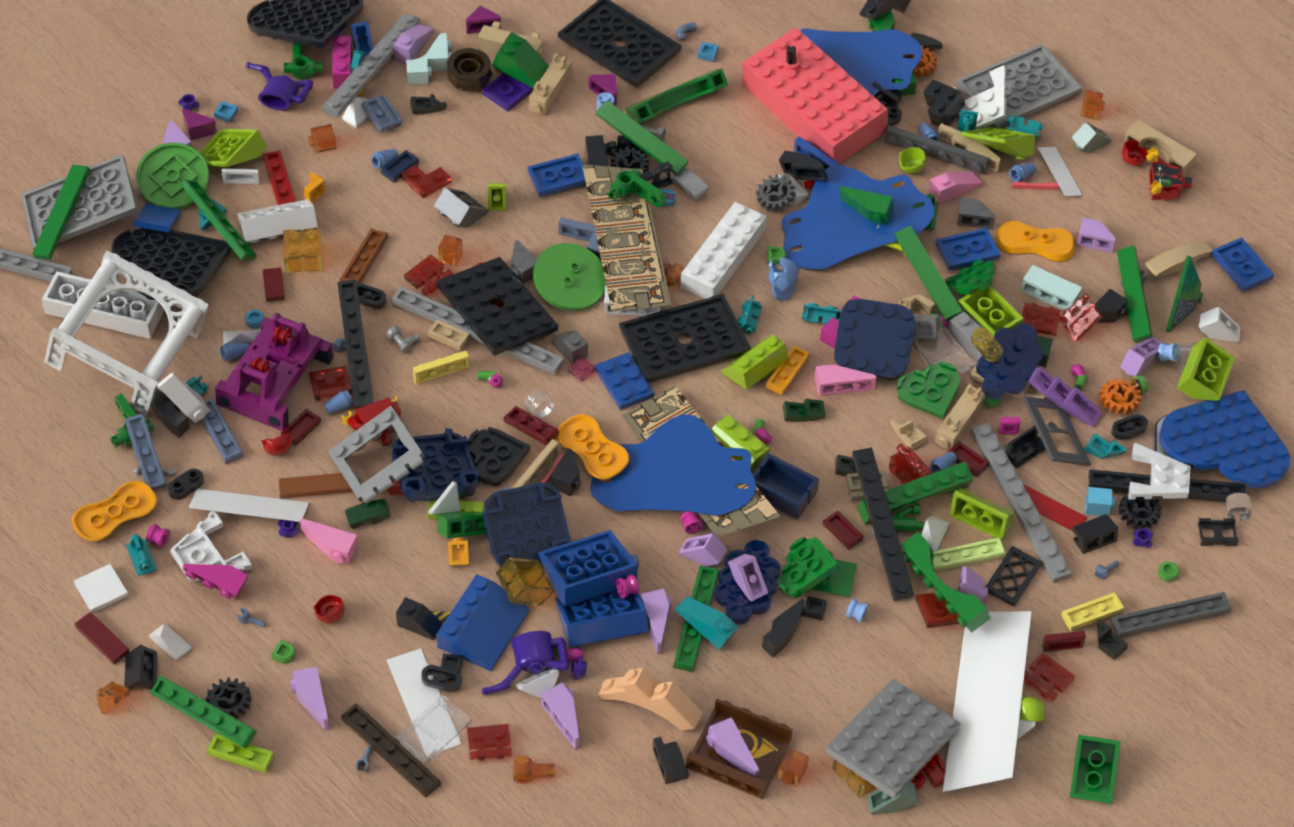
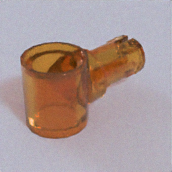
(672, 273)
(525, 769)

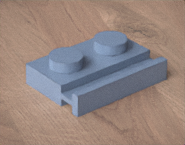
(381, 113)

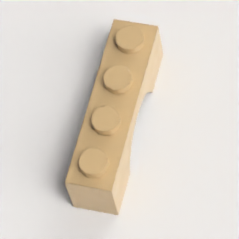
(1174, 152)

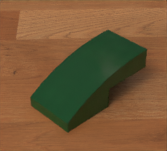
(805, 411)
(363, 513)

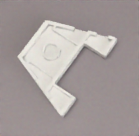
(990, 103)
(1167, 479)
(198, 548)

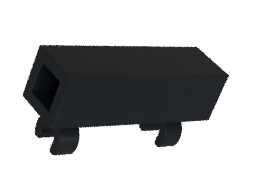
(597, 150)

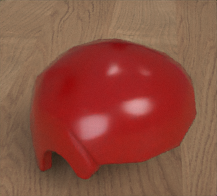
(1133, 153)
(278, 445)
(329, 609)

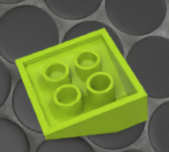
(1004, 140)
(233, 147)

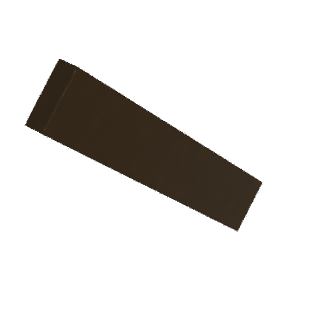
(391, 750)

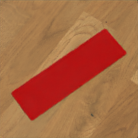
(1054, 510)

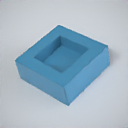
(708, 51)
(226, 111)

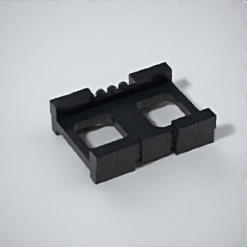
(655, 175)
(1217, 527)

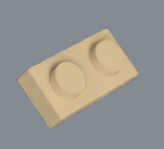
(448, 335)

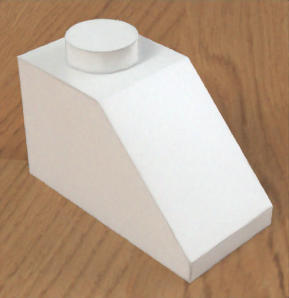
(1219, 325)

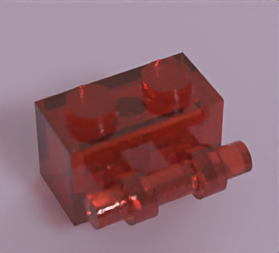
(907, 465)

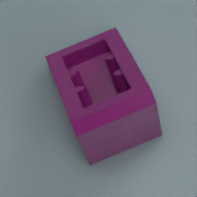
(479, 18)
(604, 83)
(198, 125)

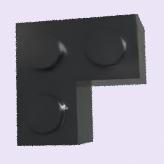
(944, 102)

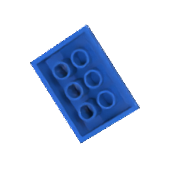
(587, 567)
(602, 618)
(481, 623)

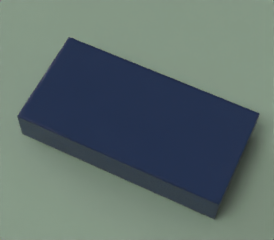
(399, 164)

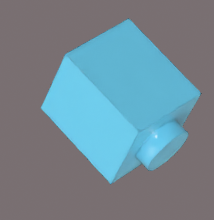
(1099, 501)

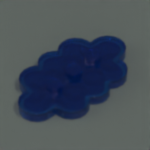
(1016, 363)
(732, 597)

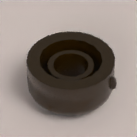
(469, 69)

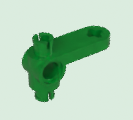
(301, 65)
(630, 182)
(126, 411)

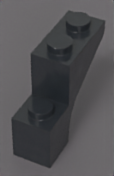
(877, 8)

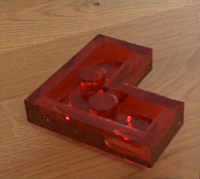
(425, 184)

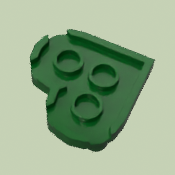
(973, 277)
(930, 389)
(806, 567)

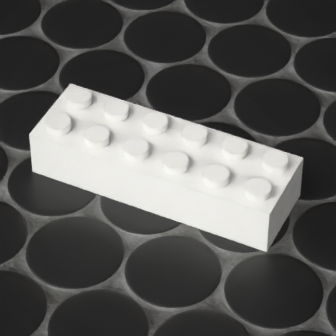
(723, 251)
(123, 311)

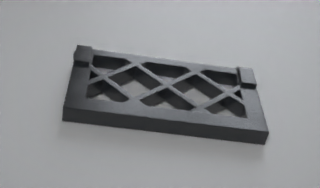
(1024, 559)

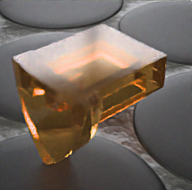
(110, 696)

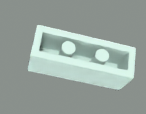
(1050, 288)

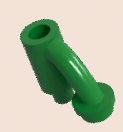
(908, 524)

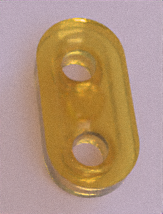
(988, 344)

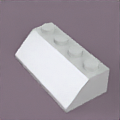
(273, 220)

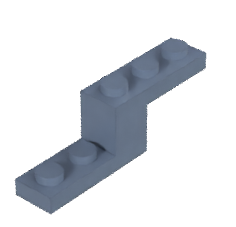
(580, 231)

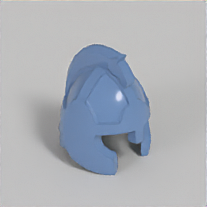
(783, 280)

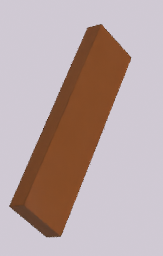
(365, 256)
(313, 485)

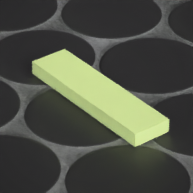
(968, 554)

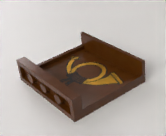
(764, 739)

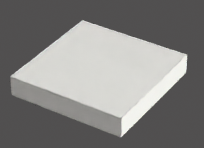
(100, 588)

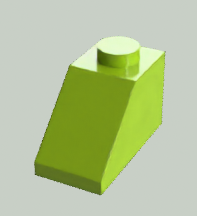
(497, 196)

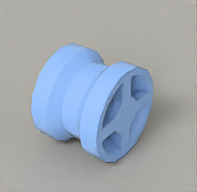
(603, 97)
(1169, 352)
(857, 610)

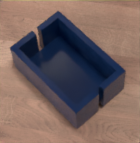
(785, 485)

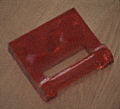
(329, 379)

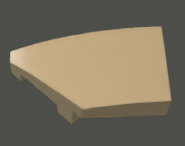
(919, 303)
(908, 433)

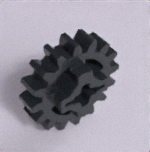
(630, 159)
(1140, 511)
(230, 697)

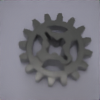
(775, 192)

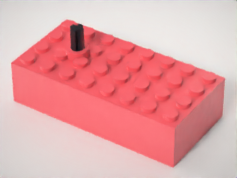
(815, 96)

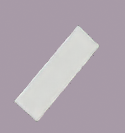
(1060, 171)

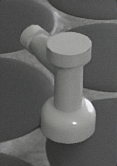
(659, 133)
(405, 344)

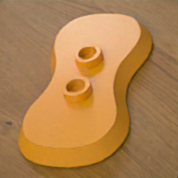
(1050, 243)
(600, 455)
(100, 519)

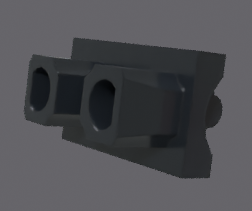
(886, 97)

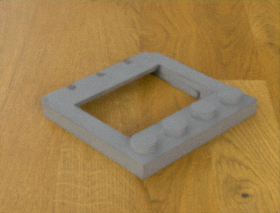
(396, 470)

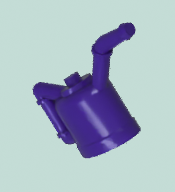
(281, 90)
(533, 654)

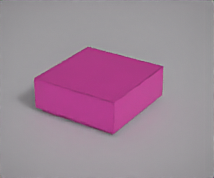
(1009, 425)

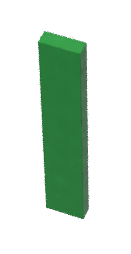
(641, 137)
(61, 212)
(218, 219)
(928, 273)
(1134, 293)
(690, 637)
(203, 712)

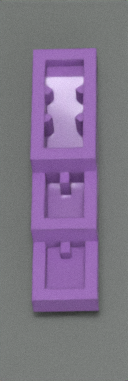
(1062, 395)

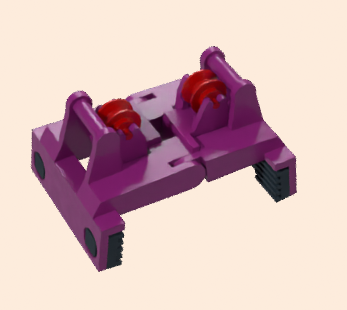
(276, 364)

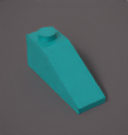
(709, 622)

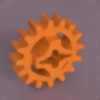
(926, 64)
(1118, 396)

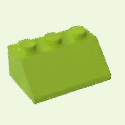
(991, 309)
(757, 362)
(1206, 371)
(734, 435)
(981, 513)

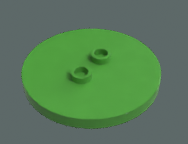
(163, 171)
(569, 277)

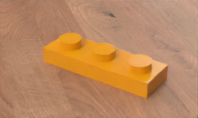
(788, 370)

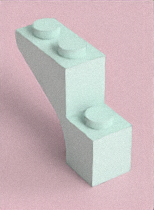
(434, 60)

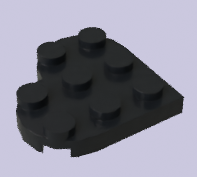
(496, 454)

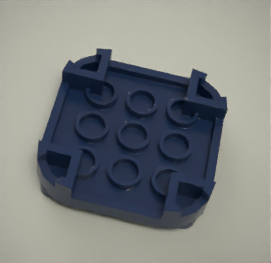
(875, 338)
(445, 461)
(525, 522)

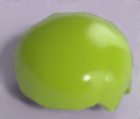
(912, 160)
(1032, 709)

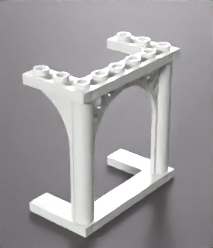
(106, 278)

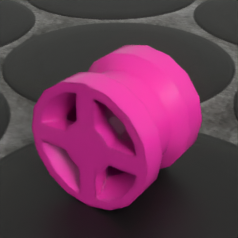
(692, 522)
(158, 535)
(627, 586)

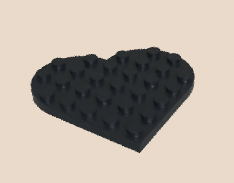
(303, 20)
(173, 256)

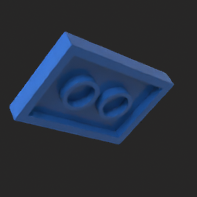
(557, 175)
(967, 247)
(1242, 264)
(624, 381)

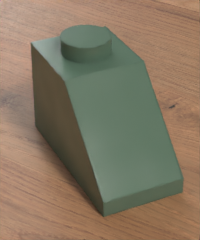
(1090, 138)
(882, 803)

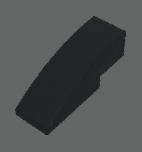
(802, 166)
(170, 414)
(783, 629)

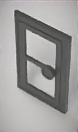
(1032, 405)

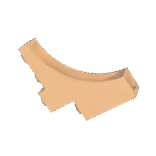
(661, 698)

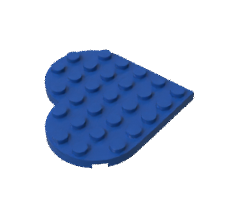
(1227, 437)

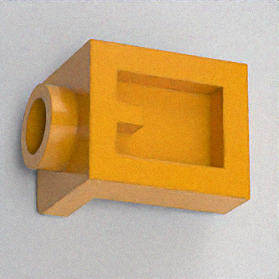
(314, 188)
(458, 552)

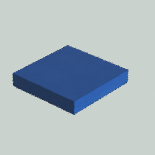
(157, 218)

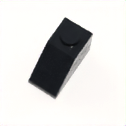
(1112, 306)
(566, 474)
(417, 619)

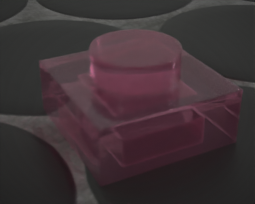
(581, 369)

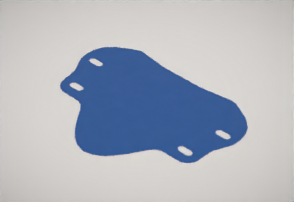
(870, 55)
(836, 231)
(679, 471)

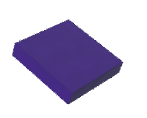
(506, 91)

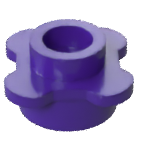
(188, 102)
(287, 532)
(1146, 535)
(579, 668)

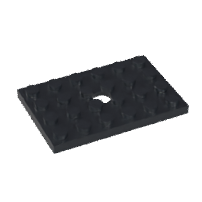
(602, 24)
(708, 322)
(501, 328)

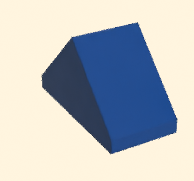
(361, 37)

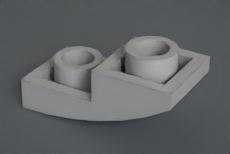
(691, 183)

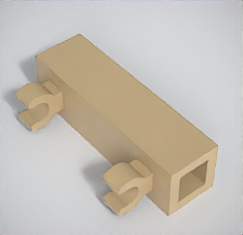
(492, 39)
(550, 85)
(960, 417)

